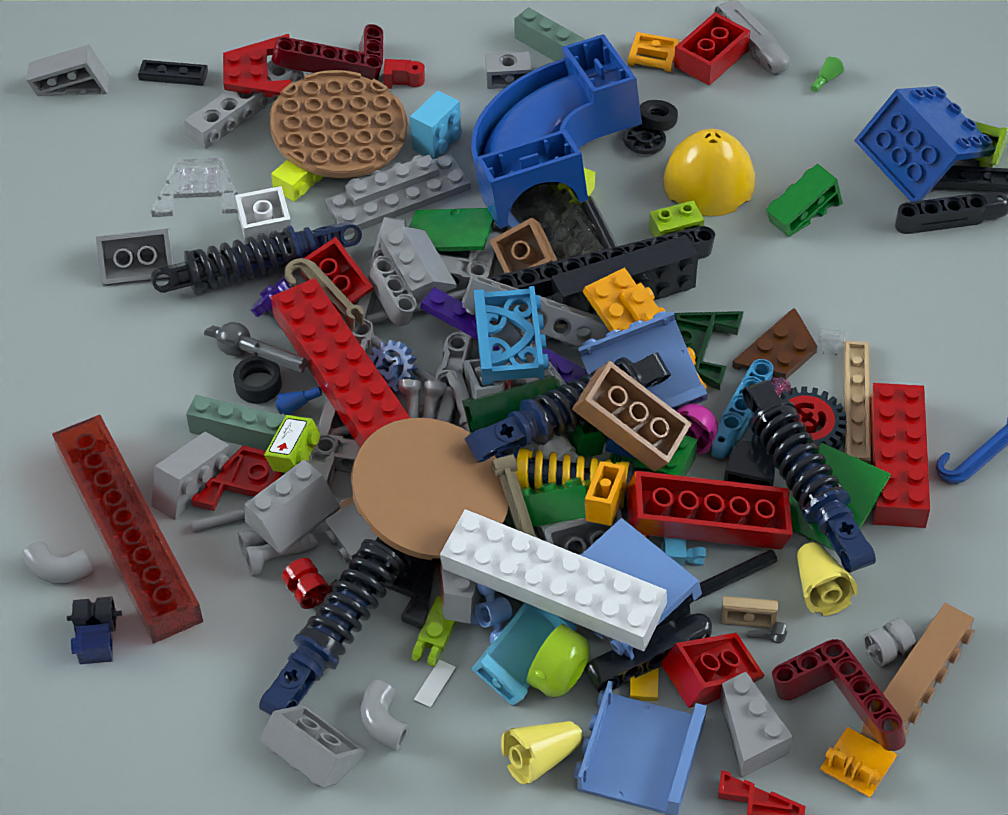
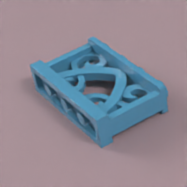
(491, 361)

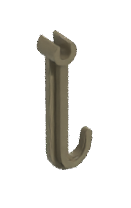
(342, 304)
(505, 469)

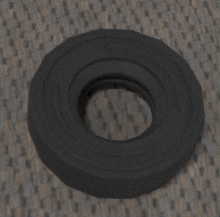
(661, 107)

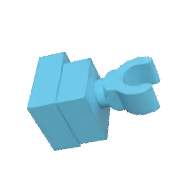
(677, 551)

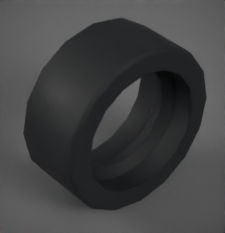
(260, 393)

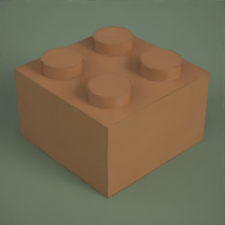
(523, 247)

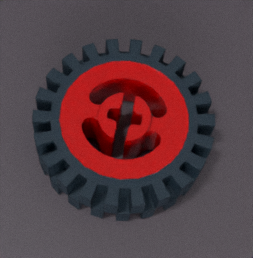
(816, 411)

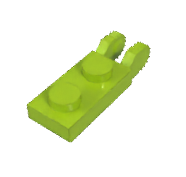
(434, 634)

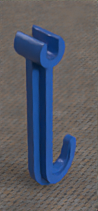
(975, 461)

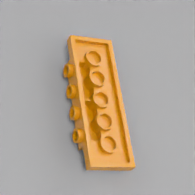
(623, 302)

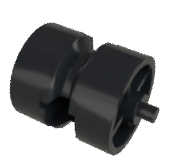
(94, 613)

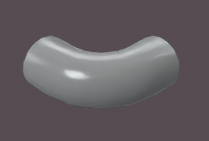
(55, 568)
(377, 717)

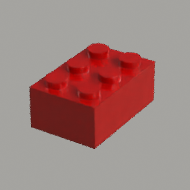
(712, 48)

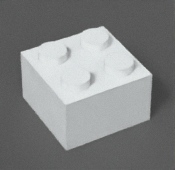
(262, 212)

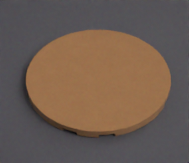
(338, 124)
(418, 481)

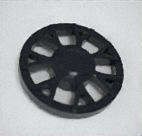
(644, 139)

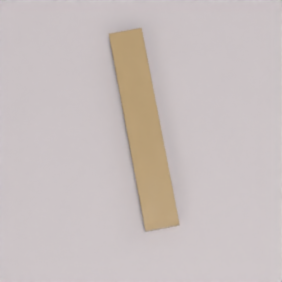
(857, 400)

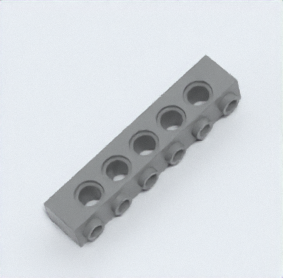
(233, 109)
(550, 309)

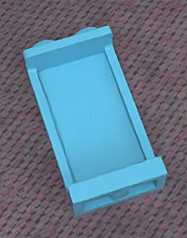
(511, 653)

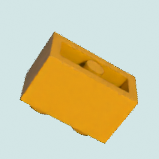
(605, 493)

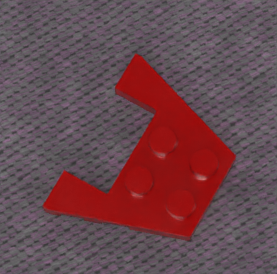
(247, 69)
(243, 473)
(758, 801)

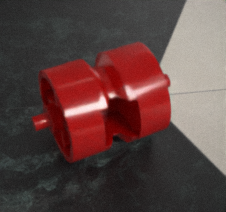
(305, 583)

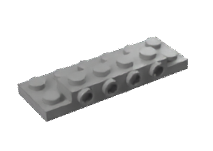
(397, 191)

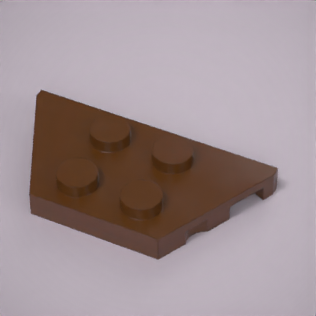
(784, 345)

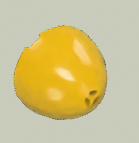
(711, 171)

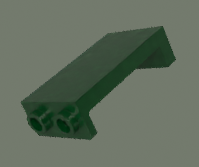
(495, 407)

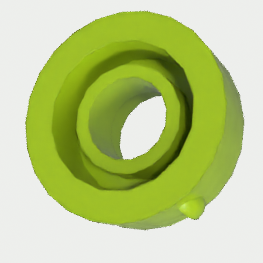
(559, 662)

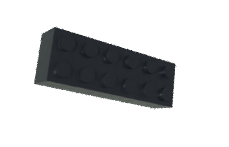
(661, 267)

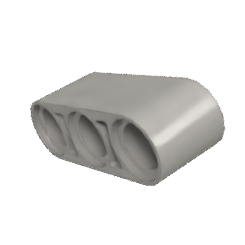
(392, 291)

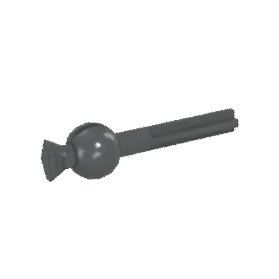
(235, 339)

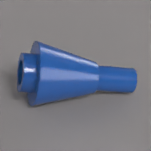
(292, 401)

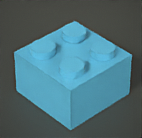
(436, 125)

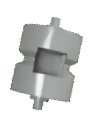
(893, 639)

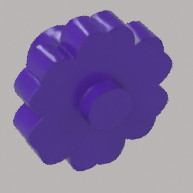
(264, 302)

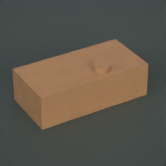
(632, 416)

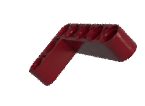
(318, 57)
(837, 663)

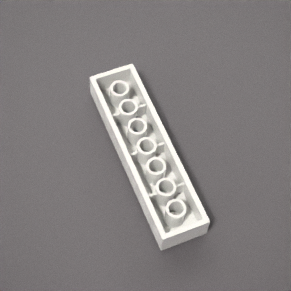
(554, 579)

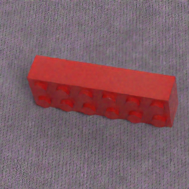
(901, 450)
(709, 510)

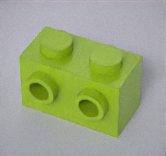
(675, 219)

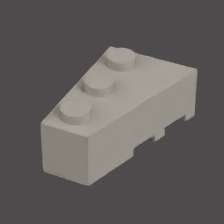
(754, 726)

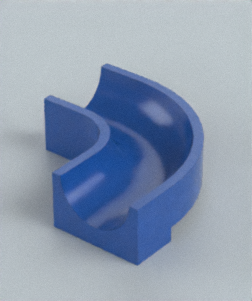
(543, 119)

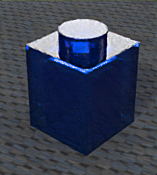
(93, 644)

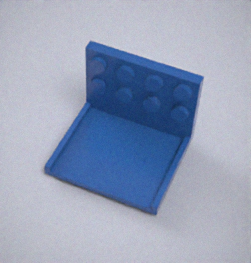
(920, 138)

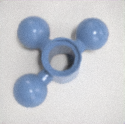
(492, 611)

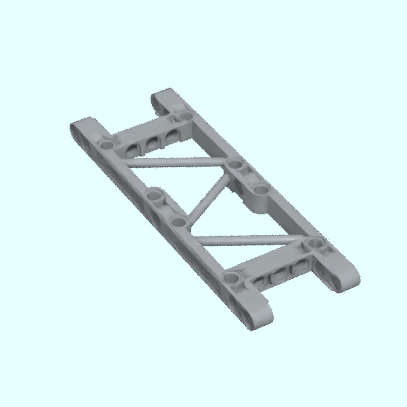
(339, 454)

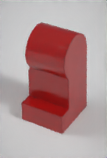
(403, 73)

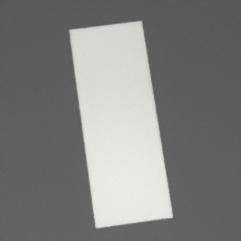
(434, 683)

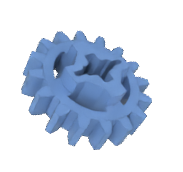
(391, 366)

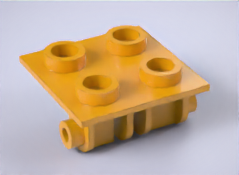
(858, 762)

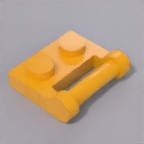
(653, 46)

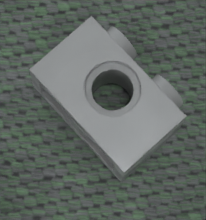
(506, 68)

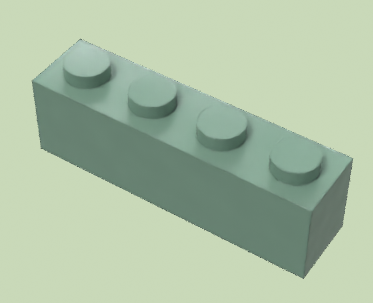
(543, 34)
(233, 422)

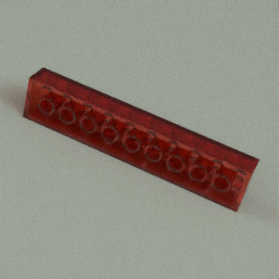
(127, 529)

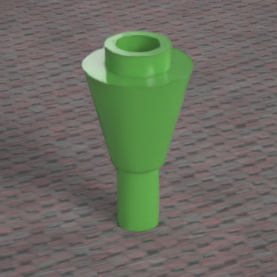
(831, 69)

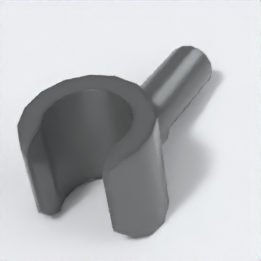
(777, 633)

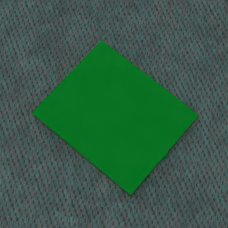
(455, 228)
(858, 478)

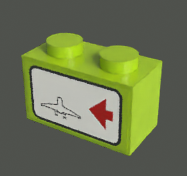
(292, 443)

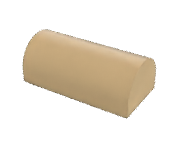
(749, 611)

